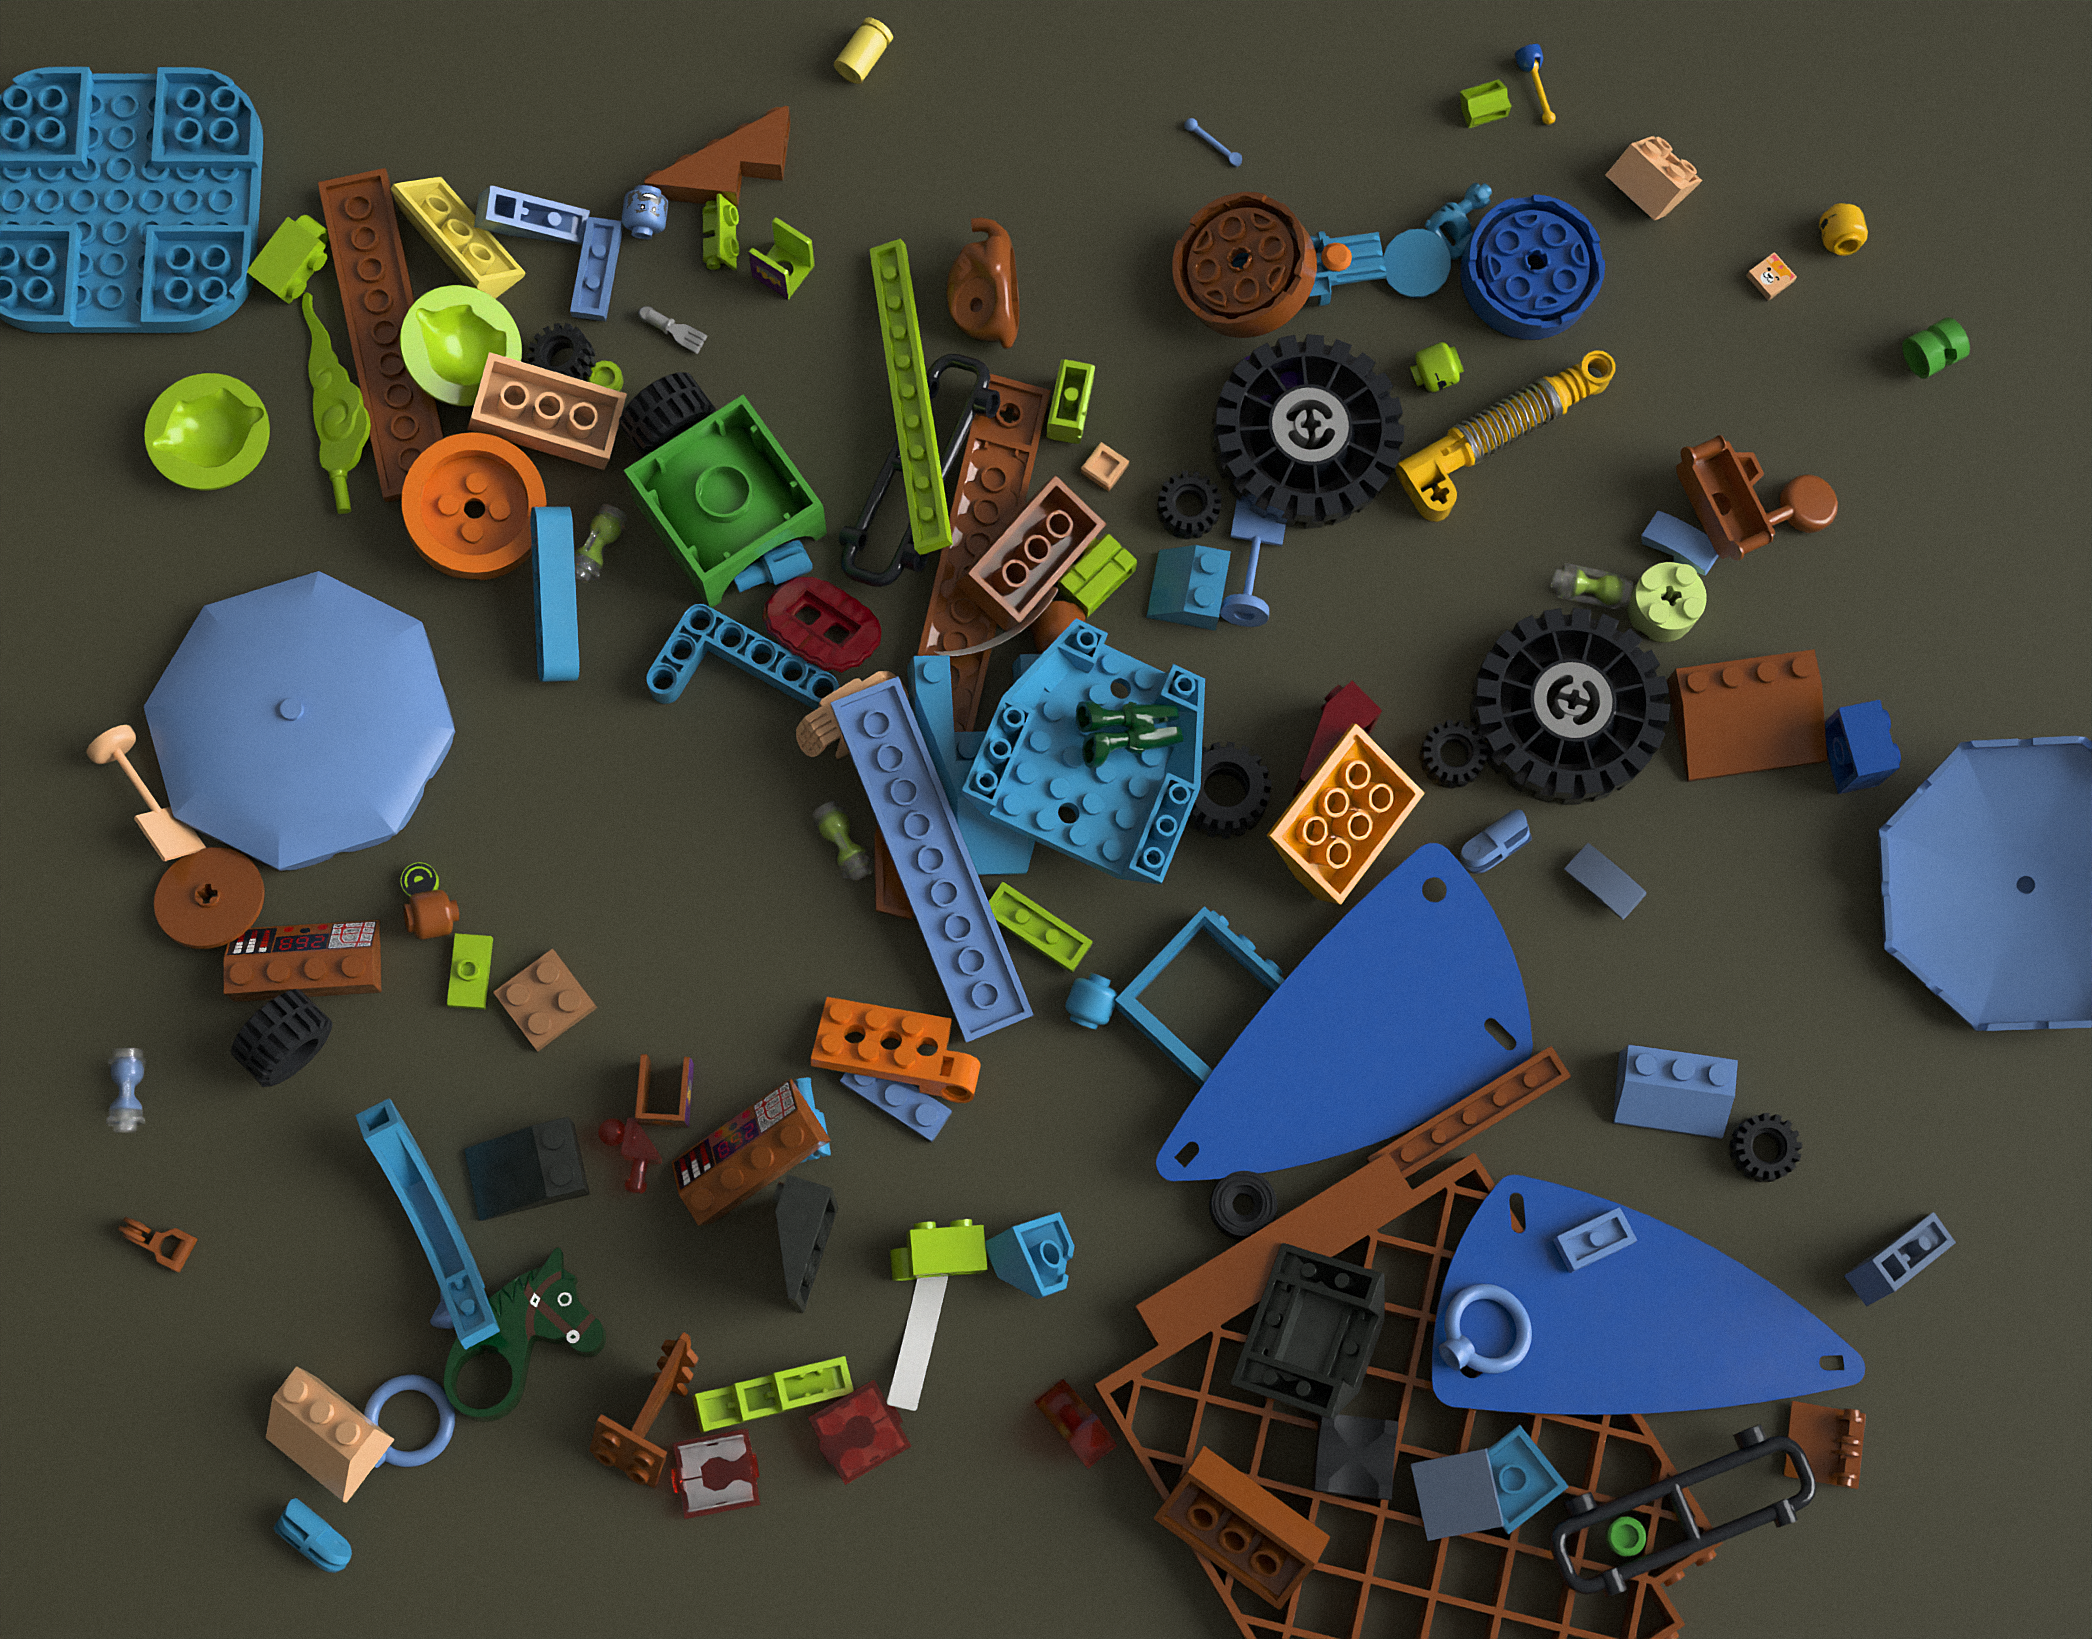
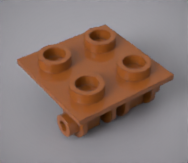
(1830, 1442)

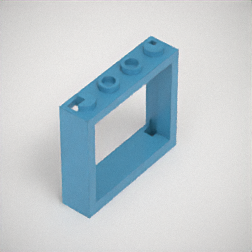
(1238, 947)

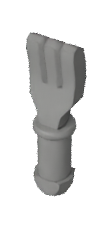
(683, 334)

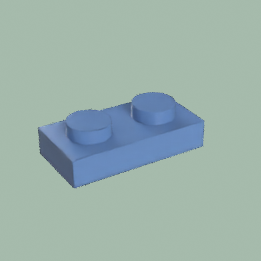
(1594, 1240)

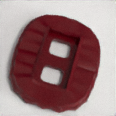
(835, 609)

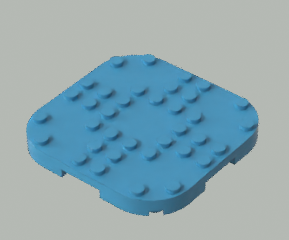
(126, 200)

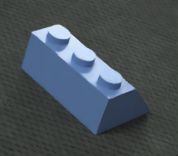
(1674, 1091)

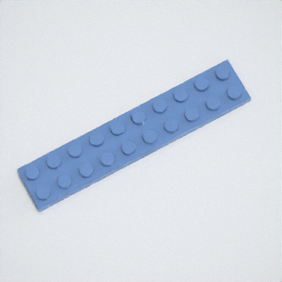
(931, 859)

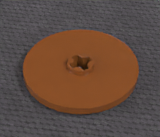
(227, 916)

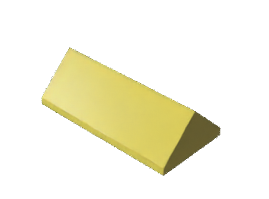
(451, 232)

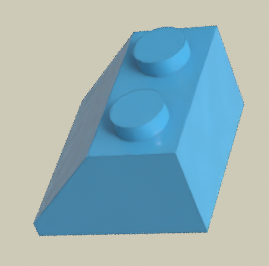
(1189, 586)

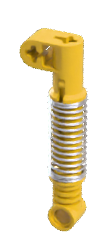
(1468, 442)

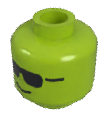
(1437, 367)

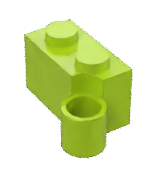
(291, 257)
(940, 1251)

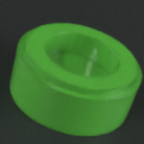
(1625, 1536)

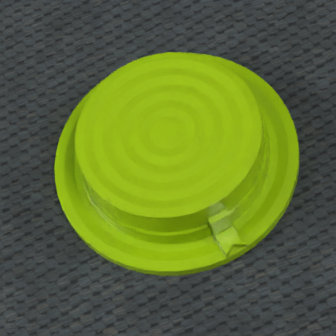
(449, 340)
(207, 431)

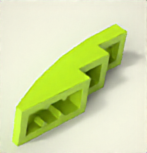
(772, 1394)

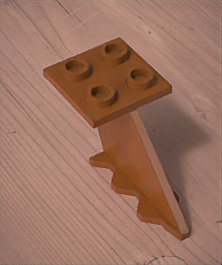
(628, 1449)

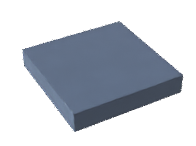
(1457, 1494)

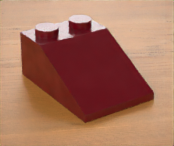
(1340, 710)

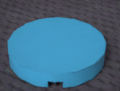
(1417, 263)

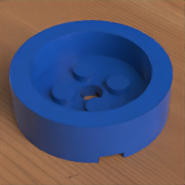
(1526, 300)

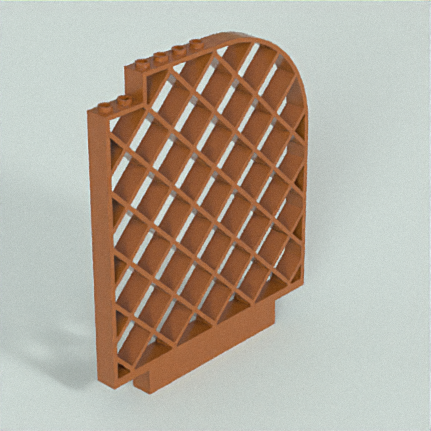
(1328, 1226)

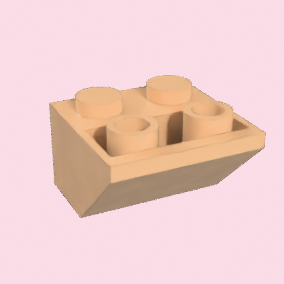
(1653, 176)

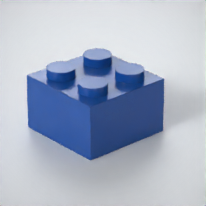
(1860, 746)

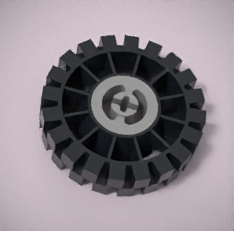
(1266, 451)
(1548, 748)

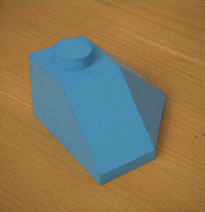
(1033, 1255)

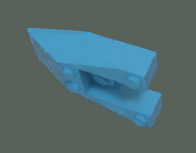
(990, 845)

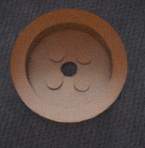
(1272, 280)

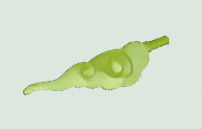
(337, 410)

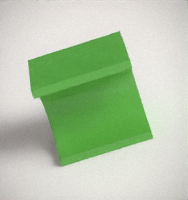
(724, 497)

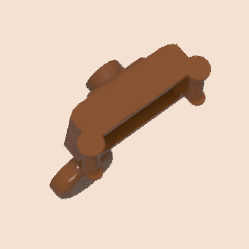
(1728, 507)

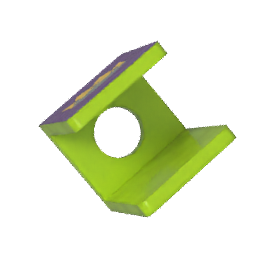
(789, 247)

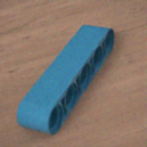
(554, 593)

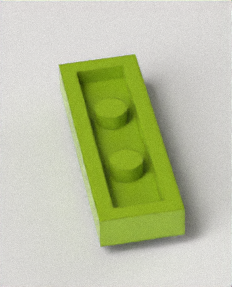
(1039, 927)

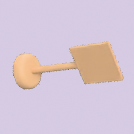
(164, 832)

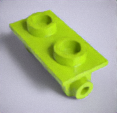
(721, 219)

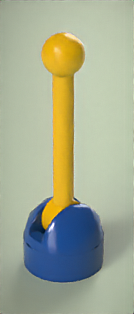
(1530, 60)

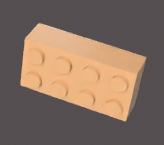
(547, 411)

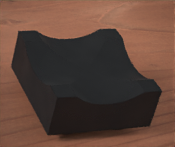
(1355, 1456)

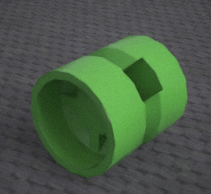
(1938, 346)

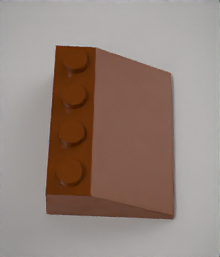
(1749, 715)

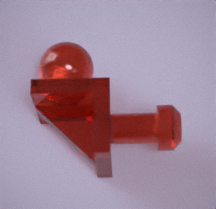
(635, 1147)

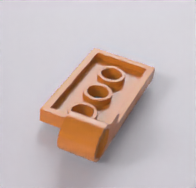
(942, 1074)

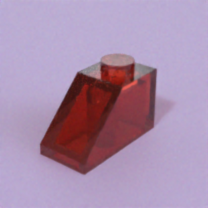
(1075, 1423)

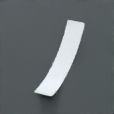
(1031, 616)
(917, 1342)

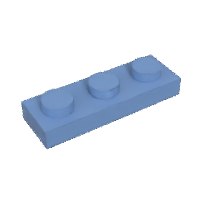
(596, 269)
(901, 1102)

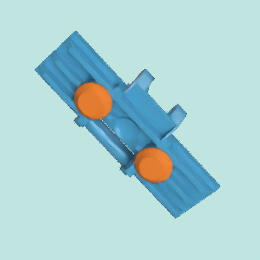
(1341, 262)

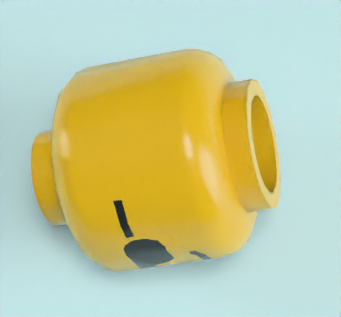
(1843, 229)

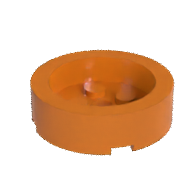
(463, 471)

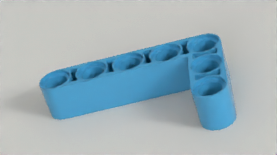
(740, 655)

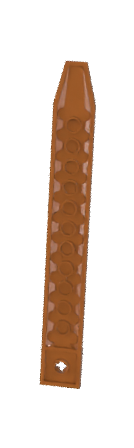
(986, 498)

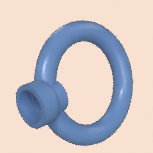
(1458, 1349)
(446, 1413)

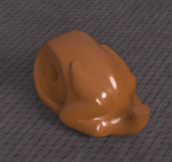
(985, 287)

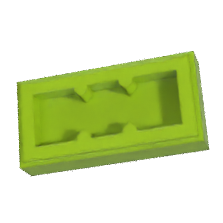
(470, 971)

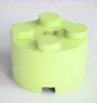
(1676, 585)

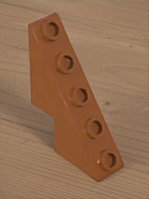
(750, 151)

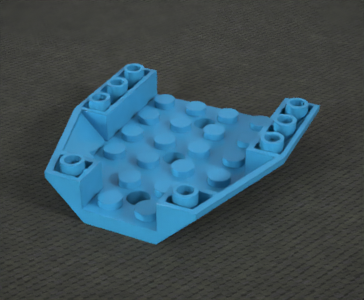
(1034, 761)

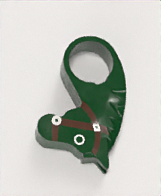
(528, 1310)

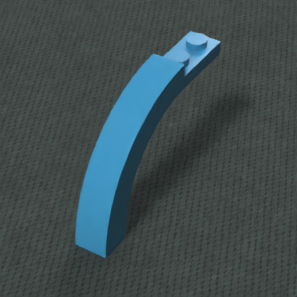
(432, 1221)

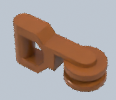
(134, 1231)

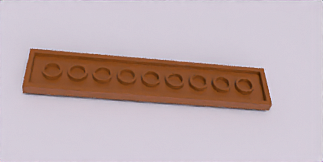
(375, 301)

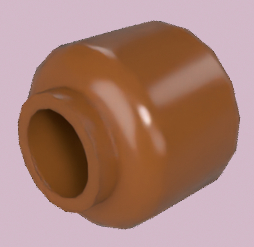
(430, 914)

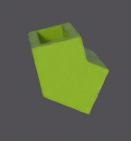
(1485, 103)

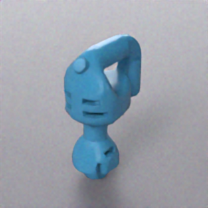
(1454, 219)

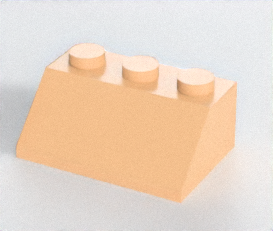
(324, 1433)

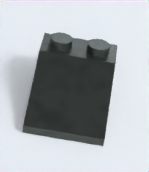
(527, 1169)

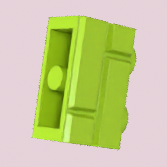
(1070, 401)
(1096, 574)

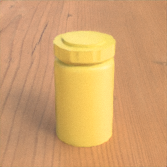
(863, 50)

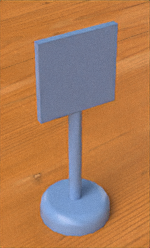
(1245, 608)

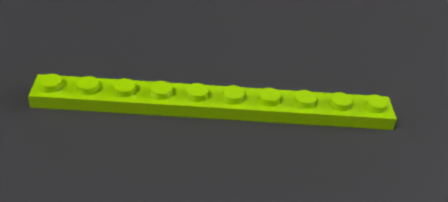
(910, 397)

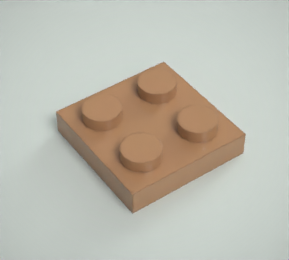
(545, 1000)

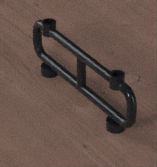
(980, 402)
(1752, 1446)

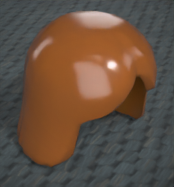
(1053, 622)

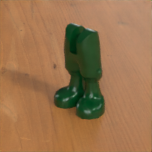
(1140, 733)

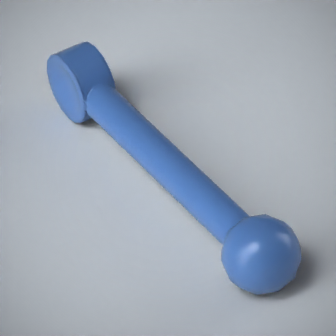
(1234, 159)

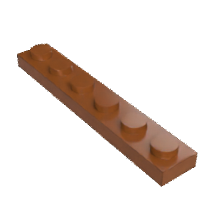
(1476, 1113)

